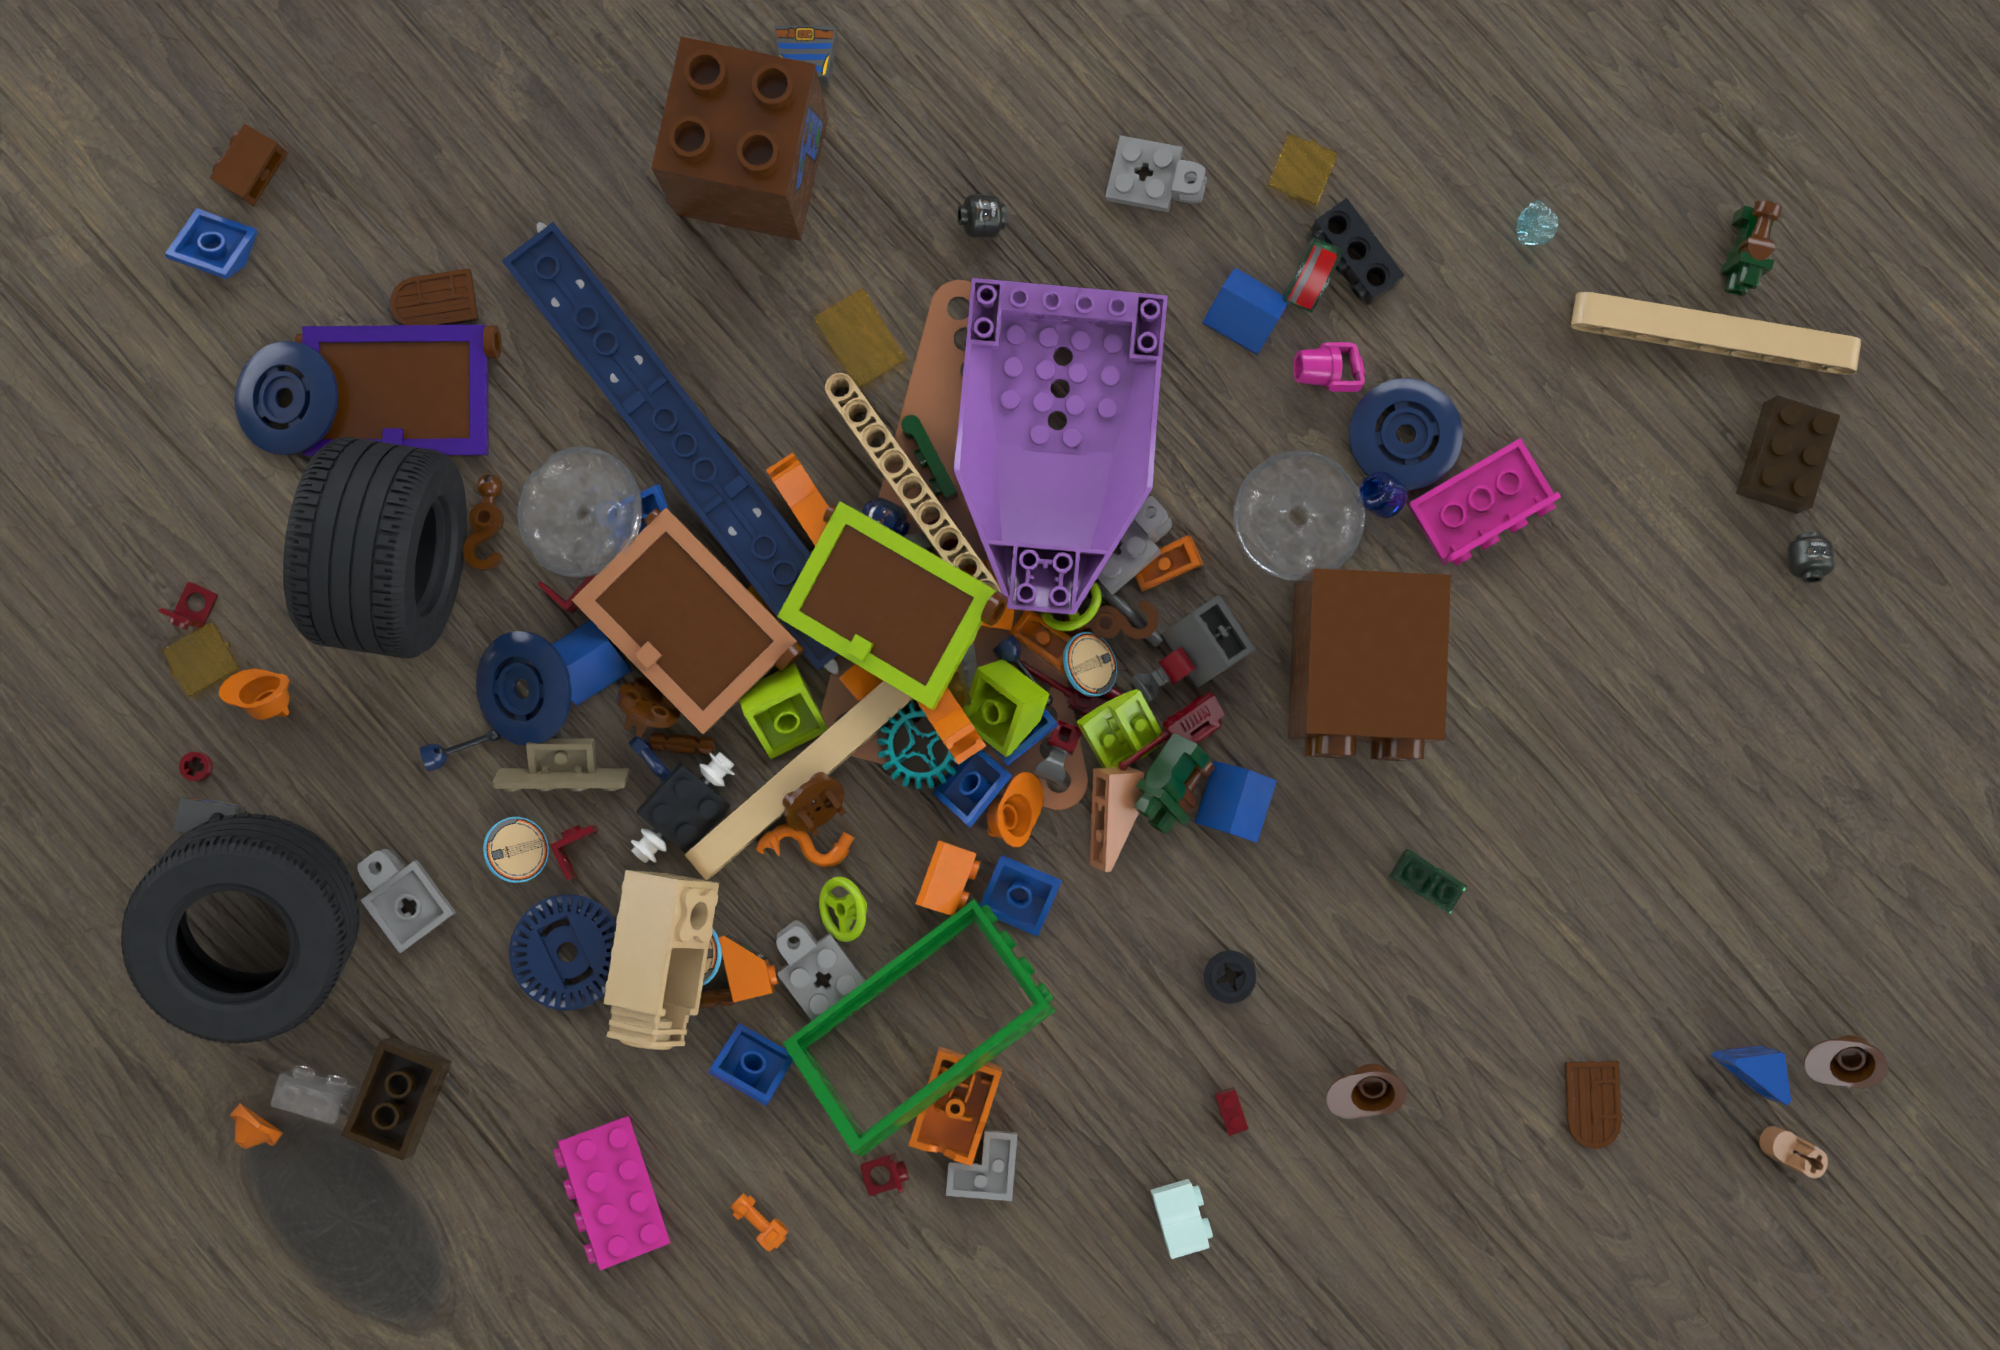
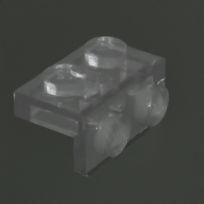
(310, 1094)

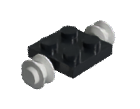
(683, 808)

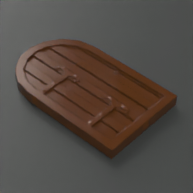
(435, 299)
(1593, 1102)

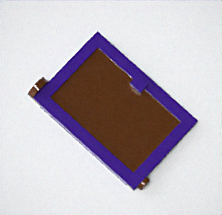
(410, 384)

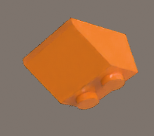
(947, 878)

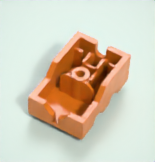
(959, 1117)

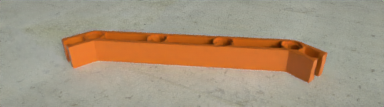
(809, 508)

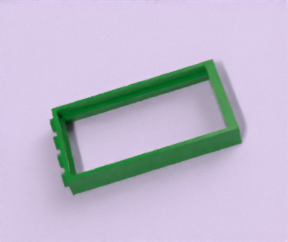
(1021, 969)

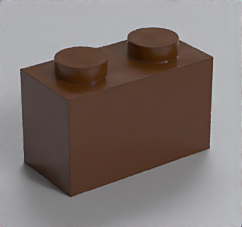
(248, 164)

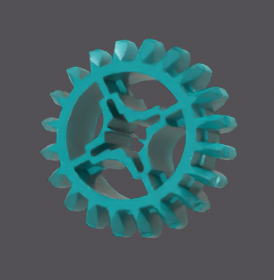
(897, 759)

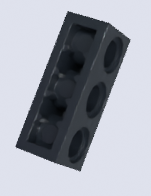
(1359, 236)

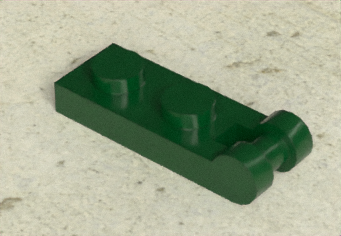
(928, 456)

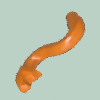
(834, 857)

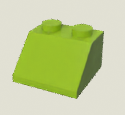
(1004, 705)
(782, 711)

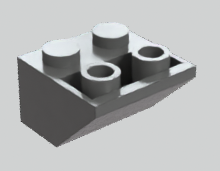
(1210, 640)

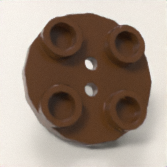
(645, 706)
(814, 803)

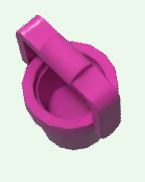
(1324, 367)

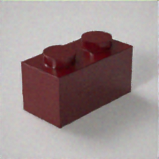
(1231, 1111)

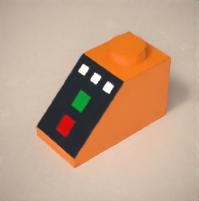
(747, 970)

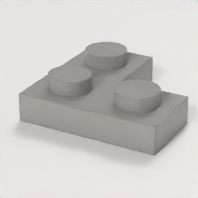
(991, 1178)

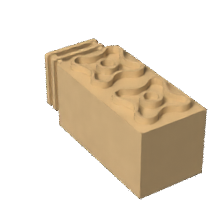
(659, 957)

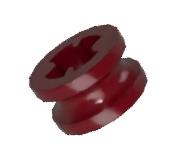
(192, 757)

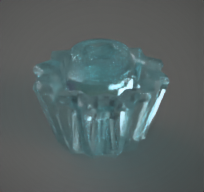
(1537, 224)

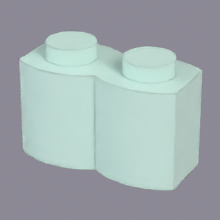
(1181, 1219)

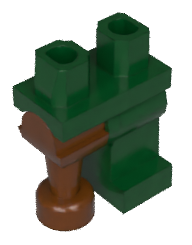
(1747, 259)
(1171, 783)

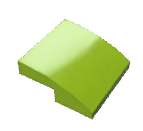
(1120, 728)

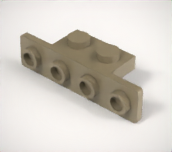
(561, 765)

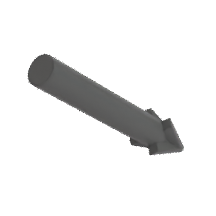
(1135, 619)

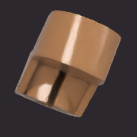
(1805, 1160)

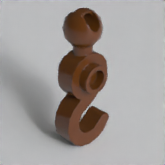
(487, 521)
(1110, 620)

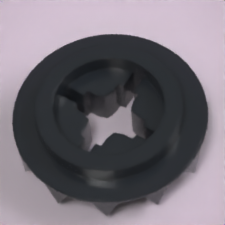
(1243, 984)

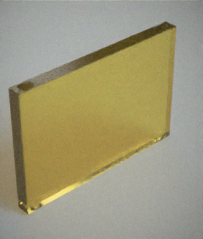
(860, 338)

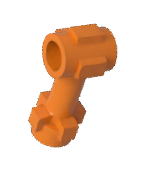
(771, 1233)

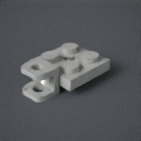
(1168, 179)
(1137, 545)
(389, 890)
(807, 959)

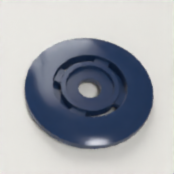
(312, 404)
(1414, 405)
(550, 690)
(536, 957)

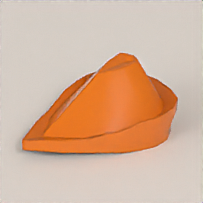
(253, 1129)

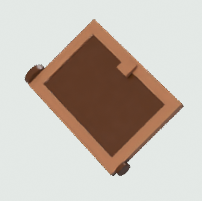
(686, 621)

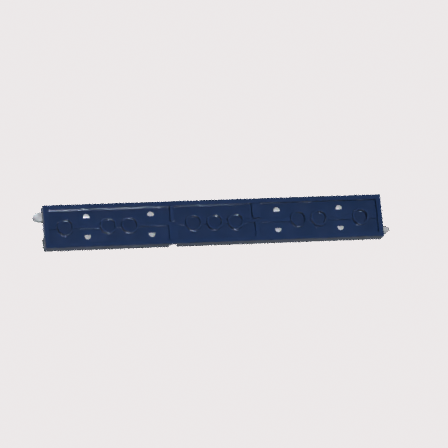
(665, 421)

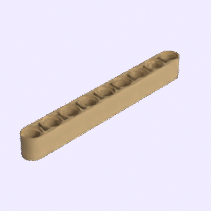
(1716, 333)
(905, 479)
(821, 756)

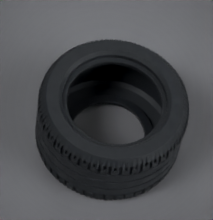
(375, 547)
(257, 857)

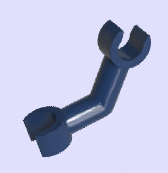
(643, 749)

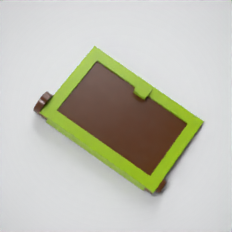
(889, 604)

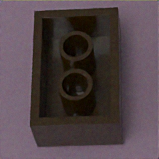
(1788, 454)
(396, 1098)

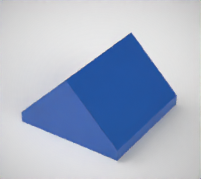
(1245, 311)
(591, 661)
(972, 786)
(1235, 801)
(752, 1064)
(1760, 1069)

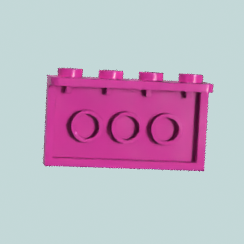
(1483, 503)
(611, 1193)

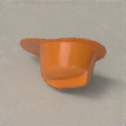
(257, 693)
(1017, 810)

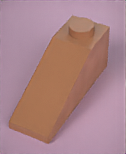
(1112, 813)

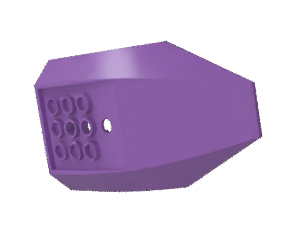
(1043, 496)

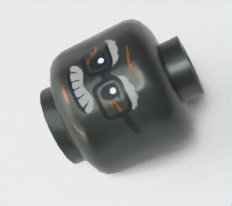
(982, 215)
(1811, 557)

